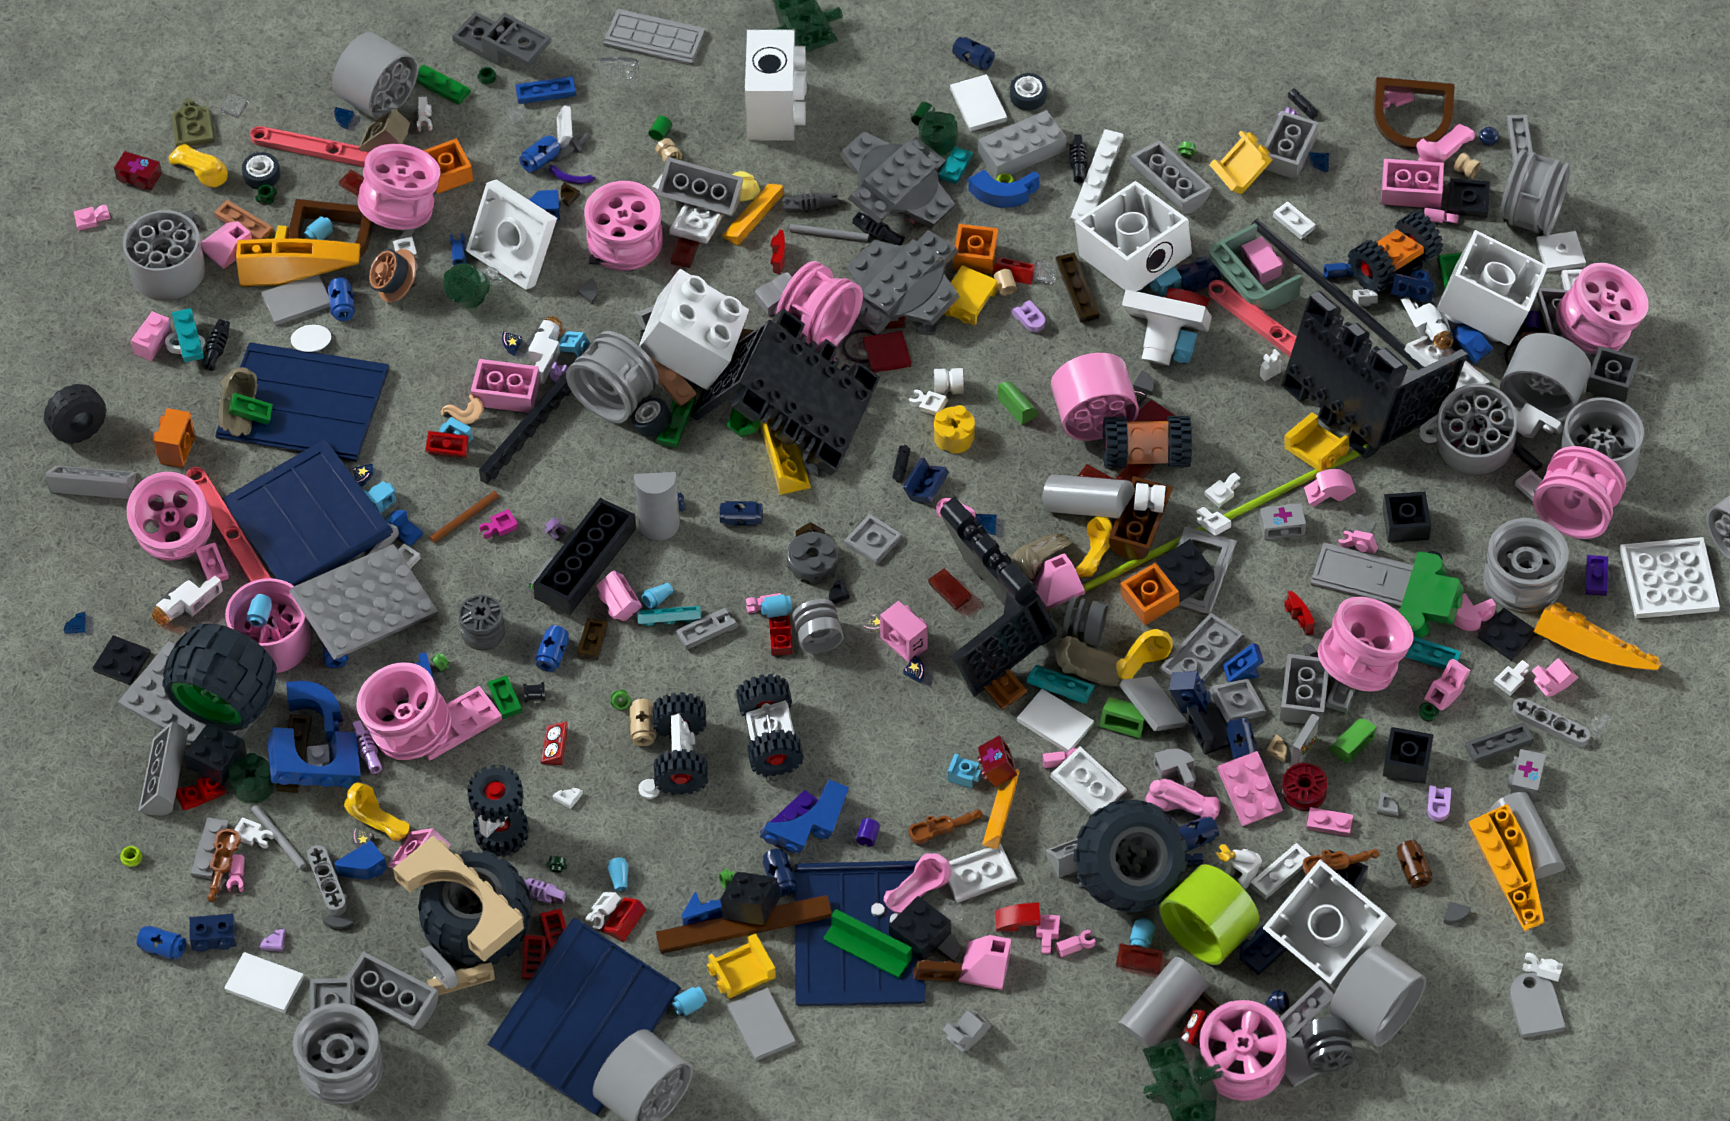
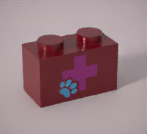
(137, 170)
(996, 761)

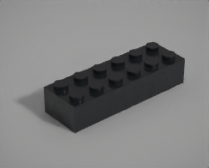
(584, 556)

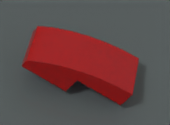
(778, 257)
(1187, 296)
(1299, 611)
(780, 635)
(198, 794)
(1017, 915)

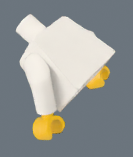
(1242, 866)

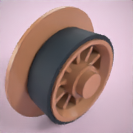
(393, 274)

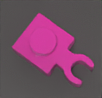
(500, 523)

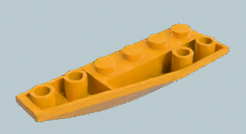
(288, 260)
(1590, 640)
(1510, 862)

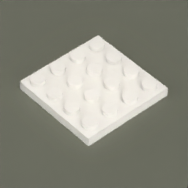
(1669, 577)

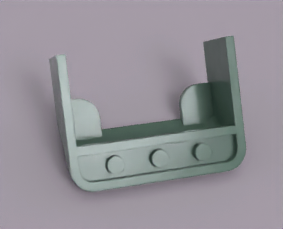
(1229, 260)

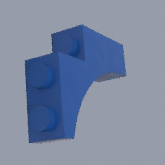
(818, 820)

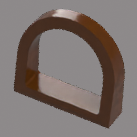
(1383, 84)
(334, 212)

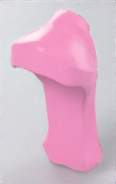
(1445, 147)
(1173, 796)
(929, 874)

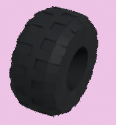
(75, 413)

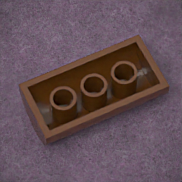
(1136, 529)

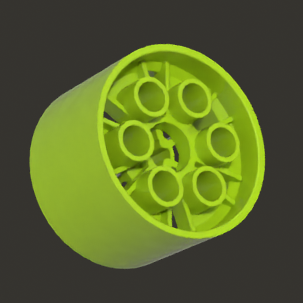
(1209, 914)

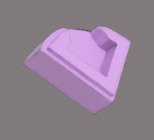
(274, 942)

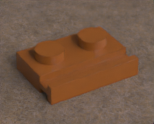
(1006, 689)

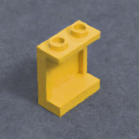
(1242, 163)
(973, 291)
(1315, 443)
(742, 968)

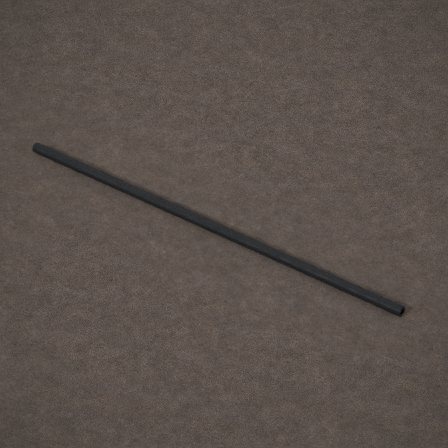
(1363, 316)

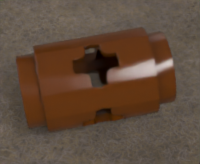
(1414, 864)

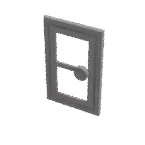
(1227, 546)

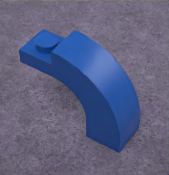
(1003, 194)
(317, 698)

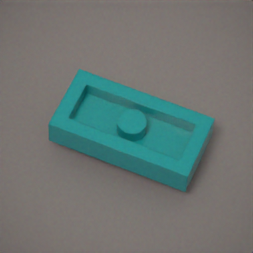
(955, 165)

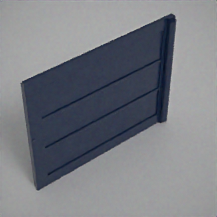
(312, 399)
(307, 515)
(829, 974)
(580, 1011)

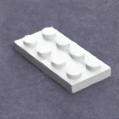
(1426, 353)

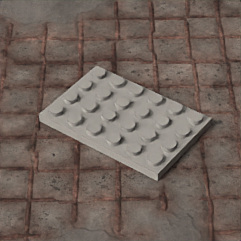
(363, 601)
(150, 702)

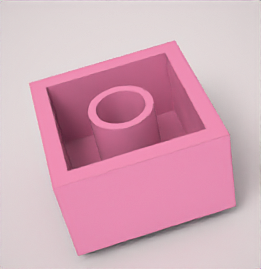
(904, 631)

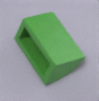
(1016, 402)
(1122, 718)
(1353, 740)

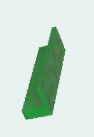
(868, 944)

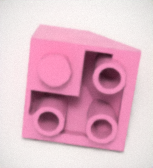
(222, 244)
(1058, 582)
(986, 962)

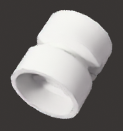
(948, 381)
(1149, 497)

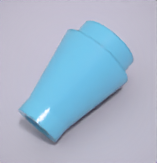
(655, 596)
(619, 873)

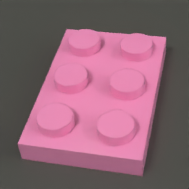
(1249, 788)

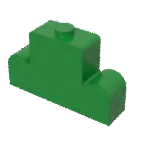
(1430, 595)

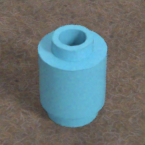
(319, 229)
(776, 606)
(259, 610)
(1142, 933)
(689, 1001)

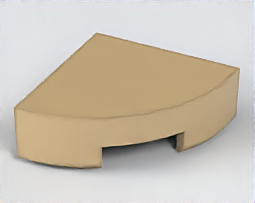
(1277, 749)

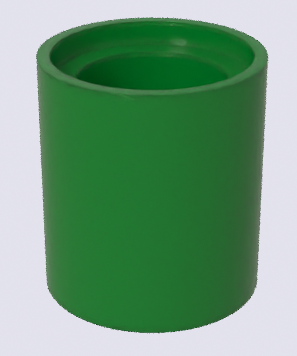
(660, 128)

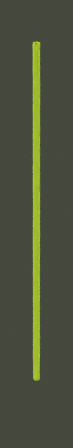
(1230, 515)

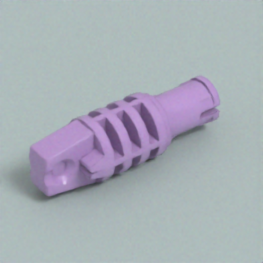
(367, 748)
(544, 891)

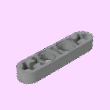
(1552, 720)
(326, 880)
(438, 967)

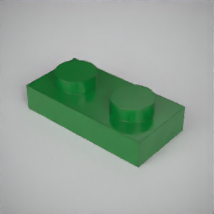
(250, 408)
(504, 697)

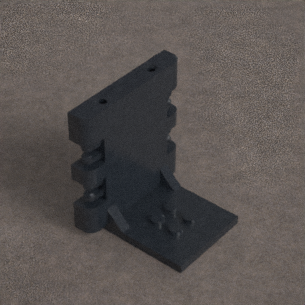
(1363, 384)
(796, 387)
(1025, 619)

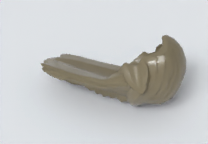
(242, 382)
(1031, 556)
(1087, 662)

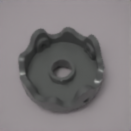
(817, 567)

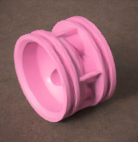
(398, 186)
(625, 206)
(1610, 292)
(822, 303)
(167, 487)
(1579, 492)
(1365, 644)
(412, 730)

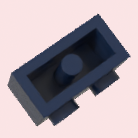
(1189, 690)
(212, 932)

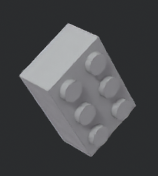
(1290, 144)
(1303, 689)

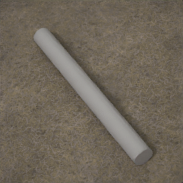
(829, 232)
(287, 847)

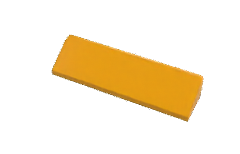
(754, 213)
(1000, 813)

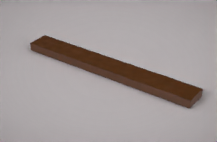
(722, 929)

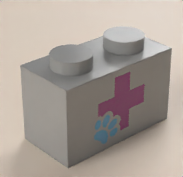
(1282, 521)
(1527, 773)

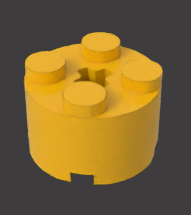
(954, 429)

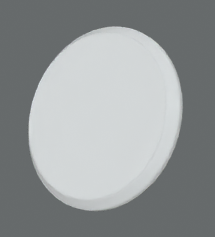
(311, 338)

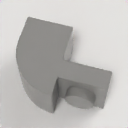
(1175, 763)
(967, 1030)

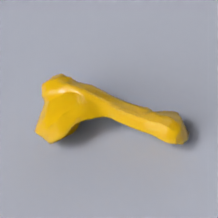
(206, 167)
(1099, 532)
(1149, 647)
(363, 806)

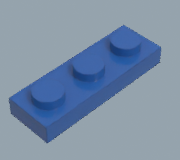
(545, 90)

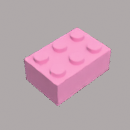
(1412, 183)
(506, 385)

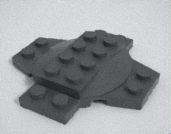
(897, 179)
(904, 281)

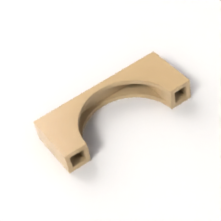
(436, 863)

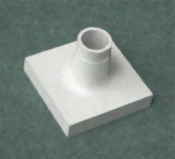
(511, 234)
(1164, 322)

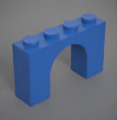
(289, 768)

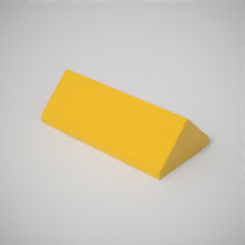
(785, 462)

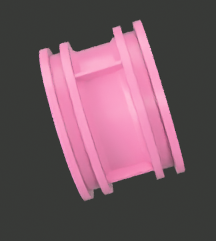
(1250, 1017)

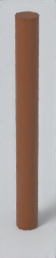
(464, 517)

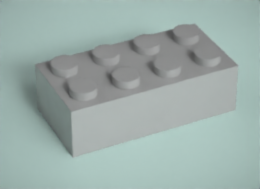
(1022, 144)

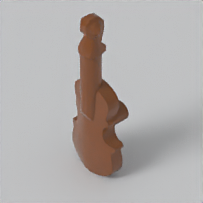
(925, 831)
(226, 844)
(1338, 860)

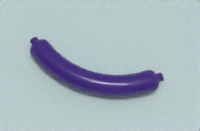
(569, 178)

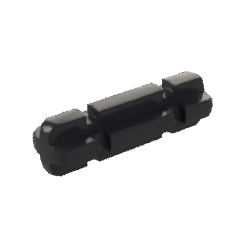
(1302, 103)
(901, 463)

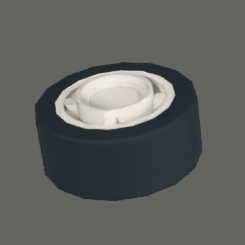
(1028, 91)
(260, 170)
(651, 417)

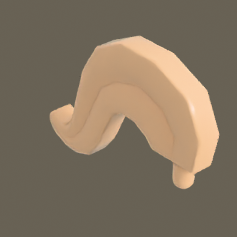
(470, 415)

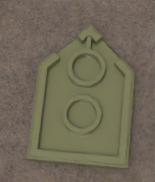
(192, 124)

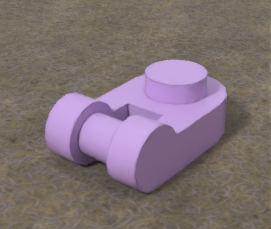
(1034, 320)
(1438, 808)

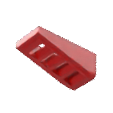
(550, 916)
(537, 941)

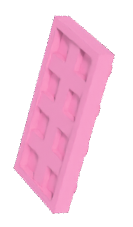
(469, 716)

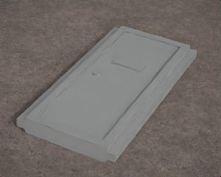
(654, 36)
(1361, 574)

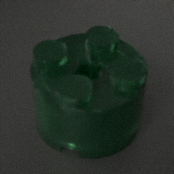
(939, 131)
(466, 285)
(251, 779)

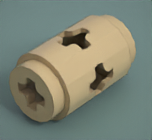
(642, 722)

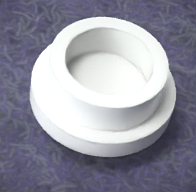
(648, 789)

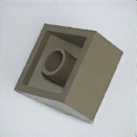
(388, 129)

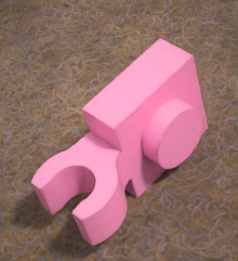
(88, 218)
(1361, 540)
(1047, 930)

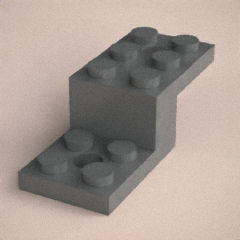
(501, 38)

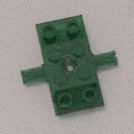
(807, 21)
(1183, 1080)

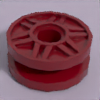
(1304, 775)

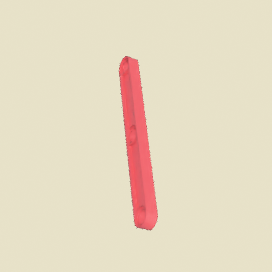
(308, 145)
(1252, 316)
(226, 524)

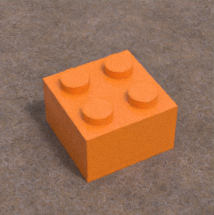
(453, 165)
(976, 248)
(174, 437)
(1150, 594)

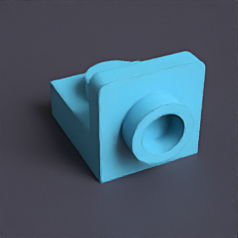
(574, 342)
(456, 427)

